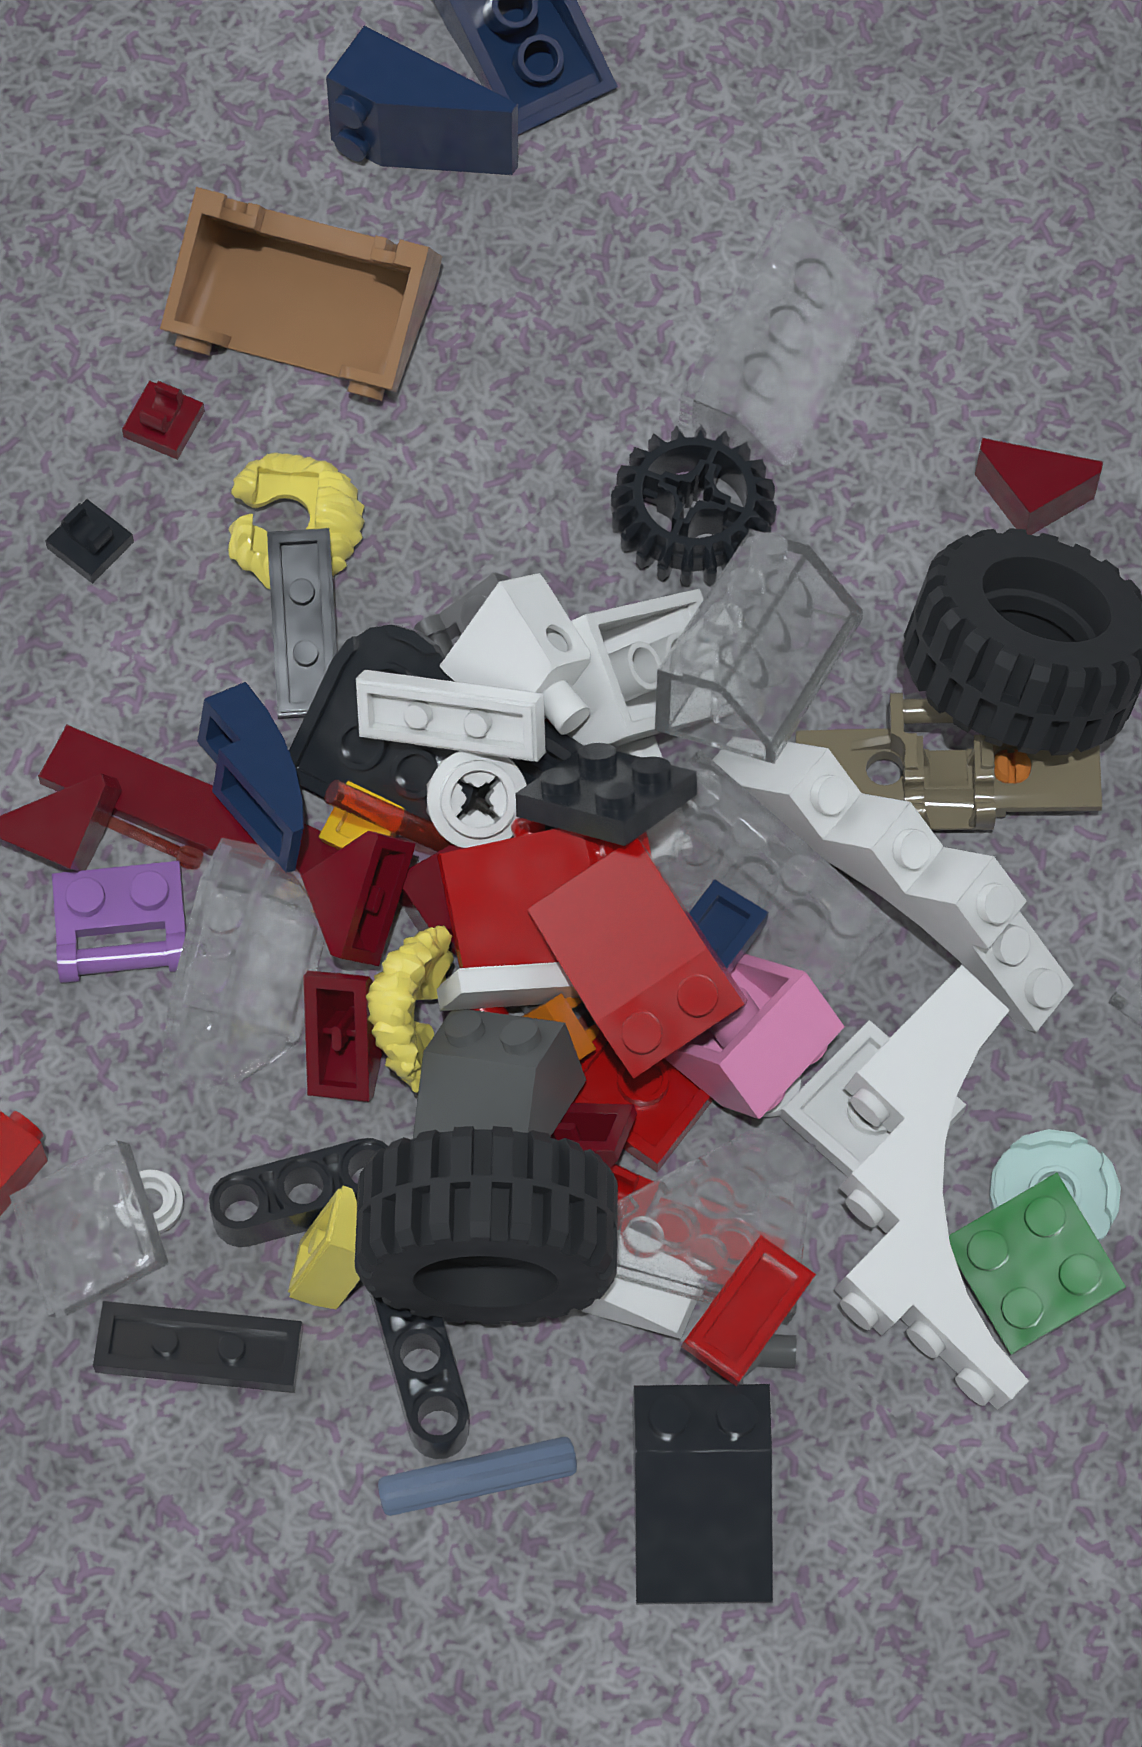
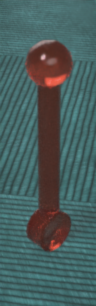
(187, 855)

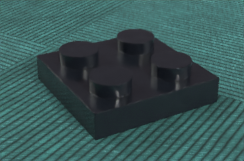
(606, 793)

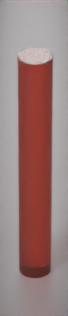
(385, 815)

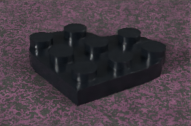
(329, 738)

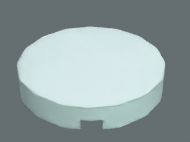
(1069, 1155)

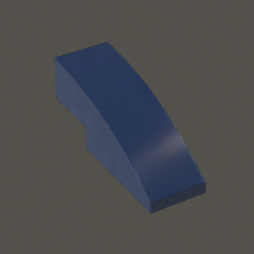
(254, 771)

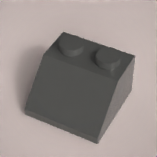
(497, 1073)

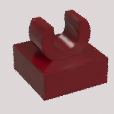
(163, 419)

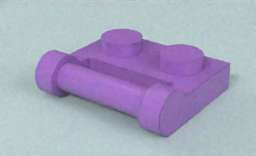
(115, 903)

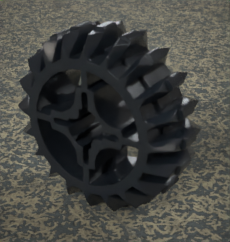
(655, 480)

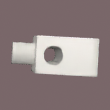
(527, 645)

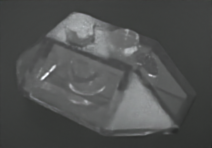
(240, 971)

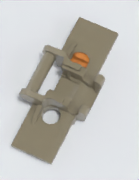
(962, 785)

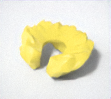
(313, 483)
(408, 976)

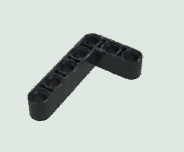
(400, 1330)

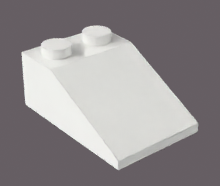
(624, 660)

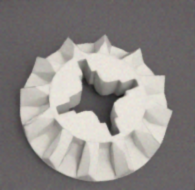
(446, 798)

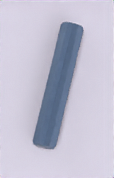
(477, 1476)

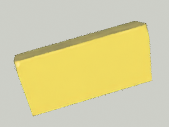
(326, 1254)

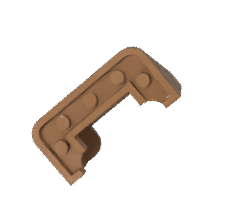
(299, 292)

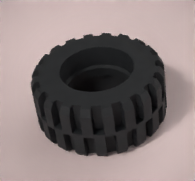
(1027, 641)
(486, 1225)

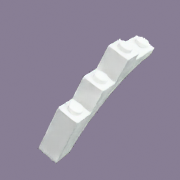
(888, 847)
(900, 1188)

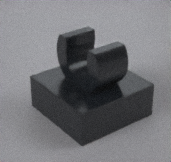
(89, 540)

